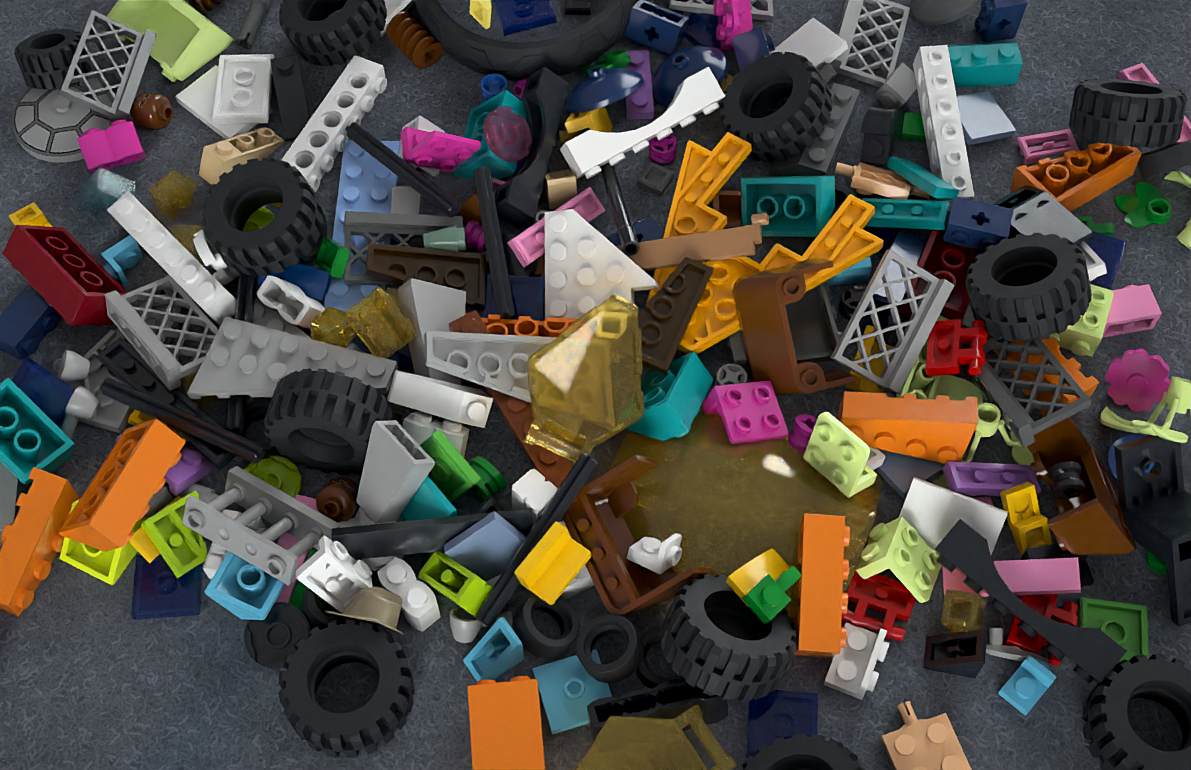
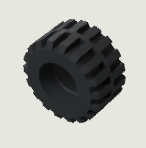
(47, 56)

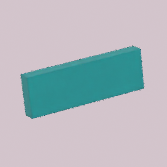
(922, 178)
(909, 213)

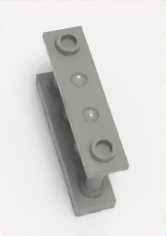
(271, 505)

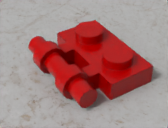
(946, 350)
(882, 596)
(1045, 606)

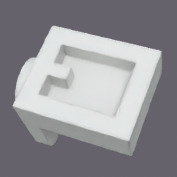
(656, 555)

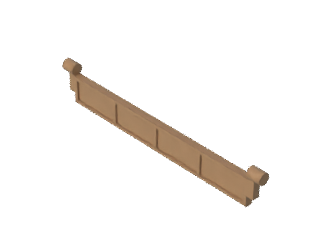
(699, 246)

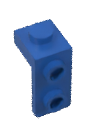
(308, 279)

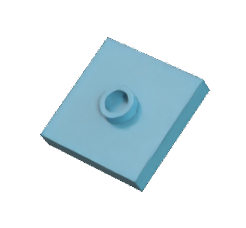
(567, 691)

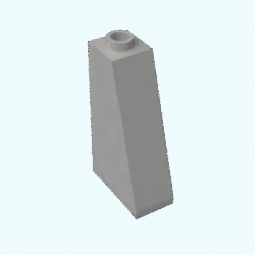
(430, 309)

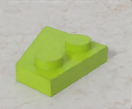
(177, 543)

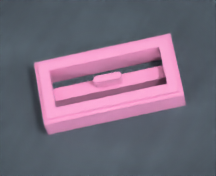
(1033, 154)

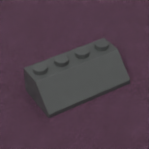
(822, 154)

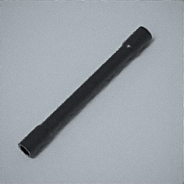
(626, 232)

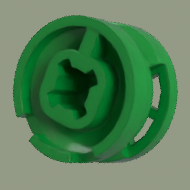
(490, 482)

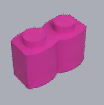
(111, 146)

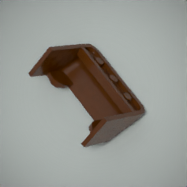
(767, 334)
(1093, 520)
(599, 526)

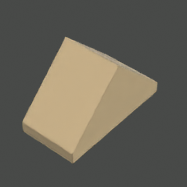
(560, 187)

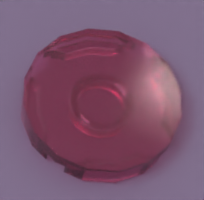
(507, 134)

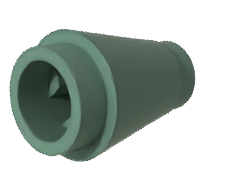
(446, 239)

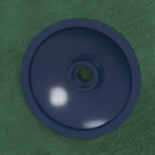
(683, 65)
(603, 88)

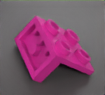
(733, 19)
(436, 149)
(748, 411)

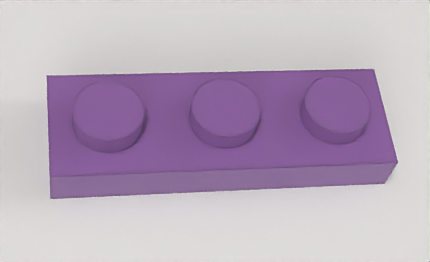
(640, 102)
(987, 478)

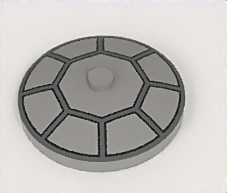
(51, 124)

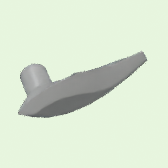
(997, 648)

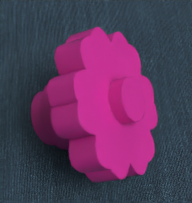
(1137, 380)

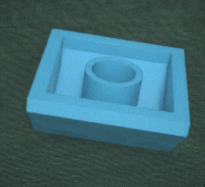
(244, 588)

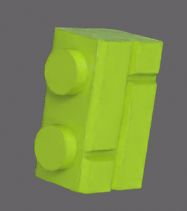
(455, 582)

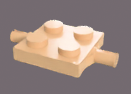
(880, 181)
(924, 743)

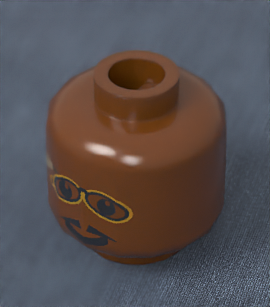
(150, 111)
(338, 499)

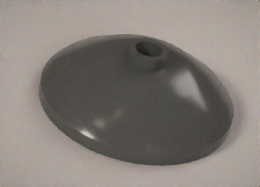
(941, 11)

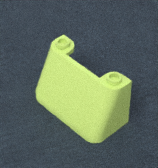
(183, 36)

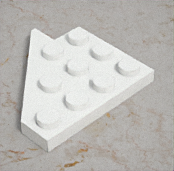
(585, 267)

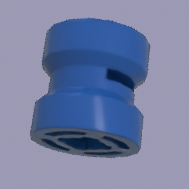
(492, 85)

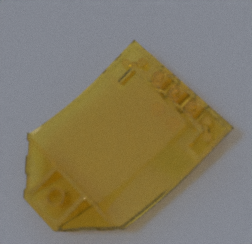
(737, 499)

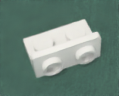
(334, 574)
(854, 666)

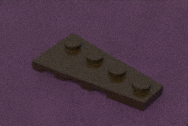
(442, 267)
(670, 313)

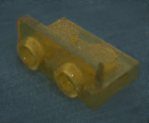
(380, 324)

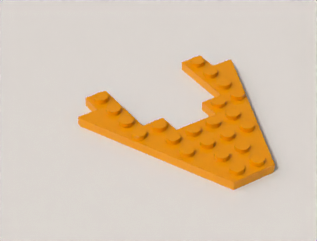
(698, 182)

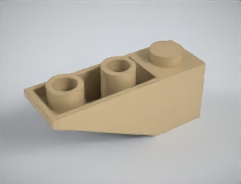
(227, 153)

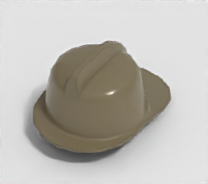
(375, 606)

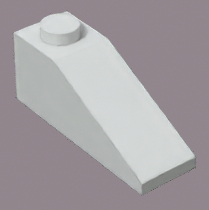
(441, 398)

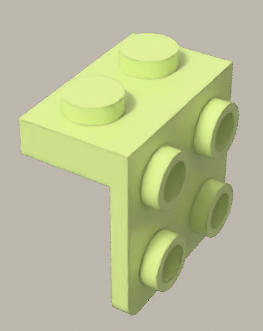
(1088, 331)
(839, 455)
(903, 552)

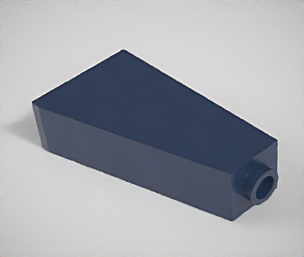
(910, 249)

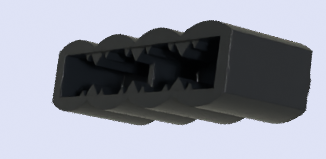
(663, 702)

